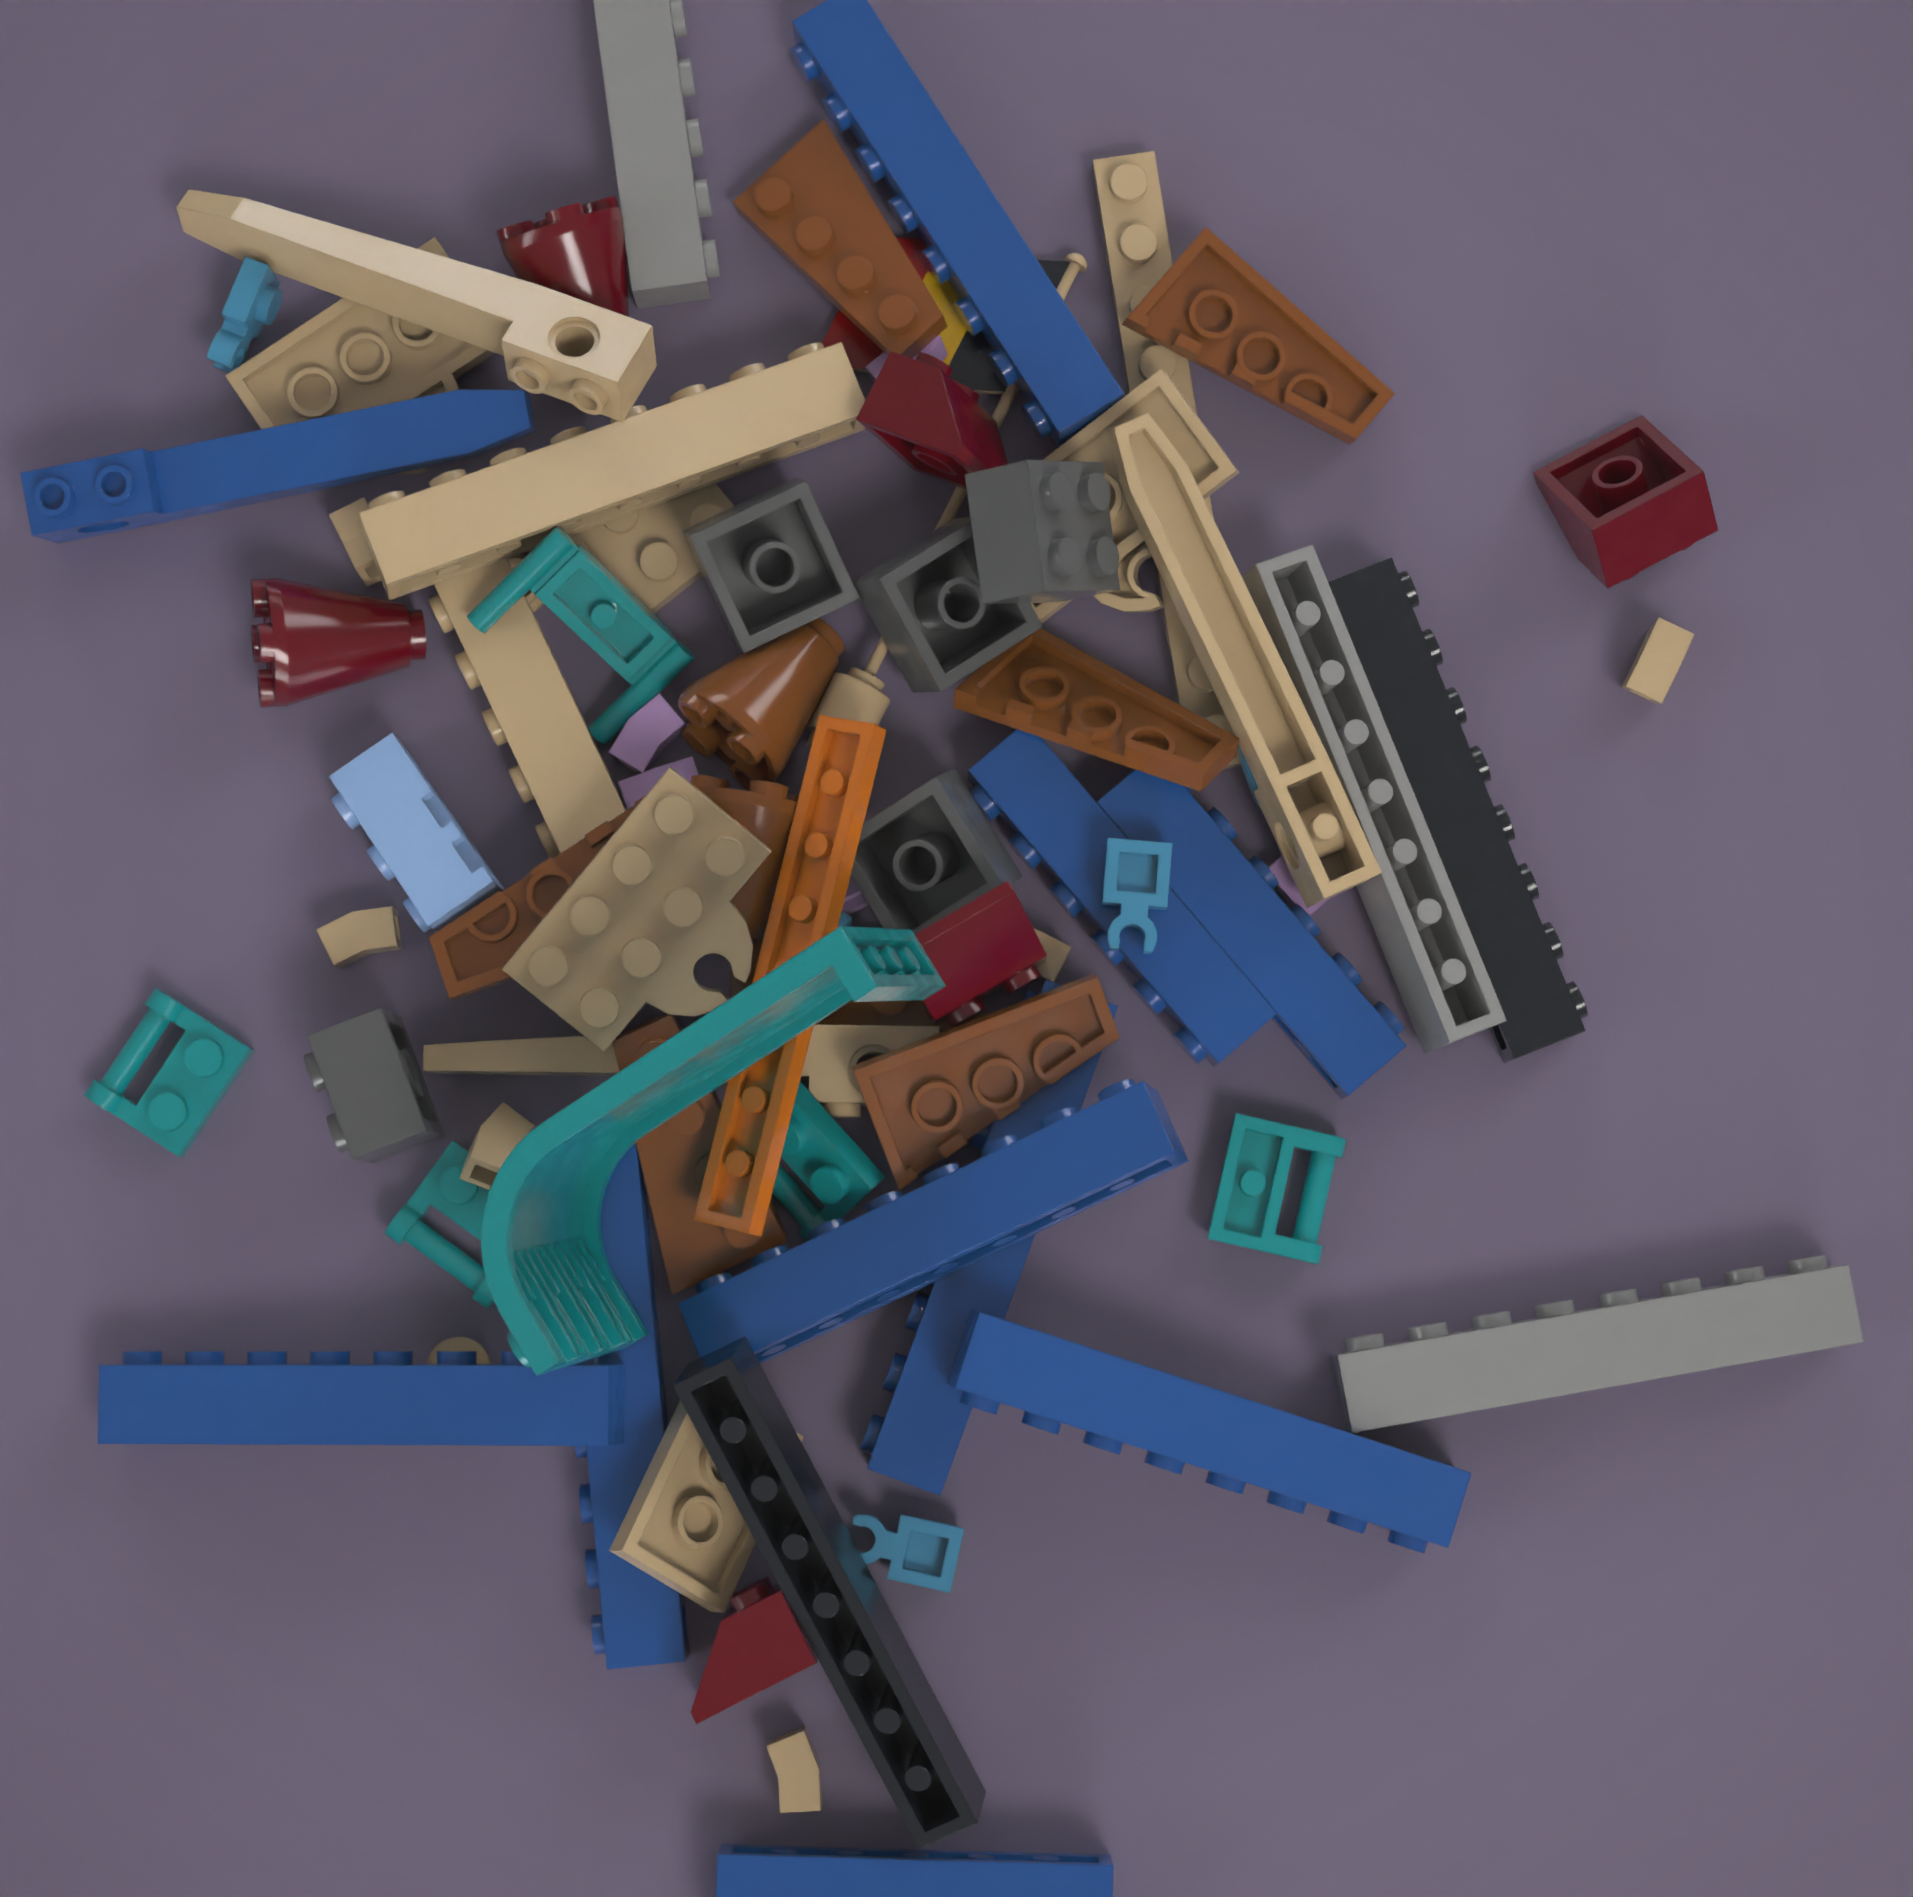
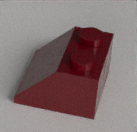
(931, 419)
(1627, 501)
(980, 951)
(752, 1650)

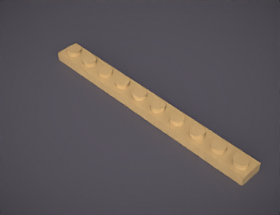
(1136, 260)

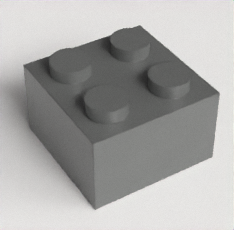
(1042, 531)
(770, 564)
(933, 610)
(929, 855)
(372, 1086)

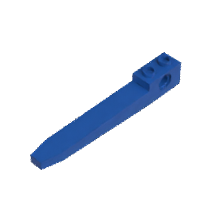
(269, 463)

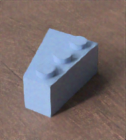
(412, 834)

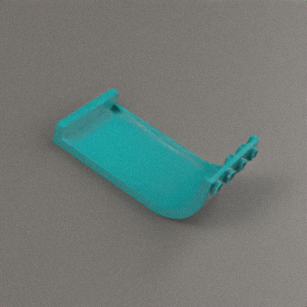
(547, 1199)

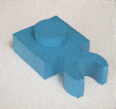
(249, 306)
(1136, 881)
(920, 1550)

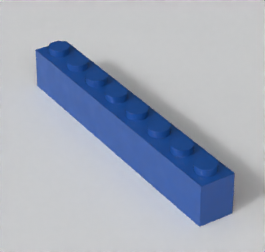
(955, 216)
(940, 1226)
(358, 1402)
(925, 1414)
(1207, 1429)
(640, 1616)

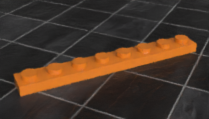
(803, 911)

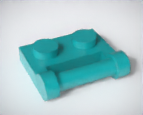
(186, 1085)
(825, 1162)
(1255, 1183)
(458, 1201)

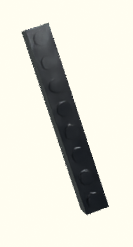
(1458, 810)
(831, 1592)

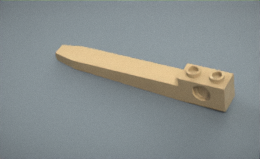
(545, 336)
(1263, 708)
(826, 1065)

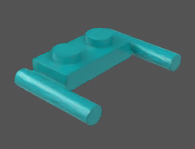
(601, 614)

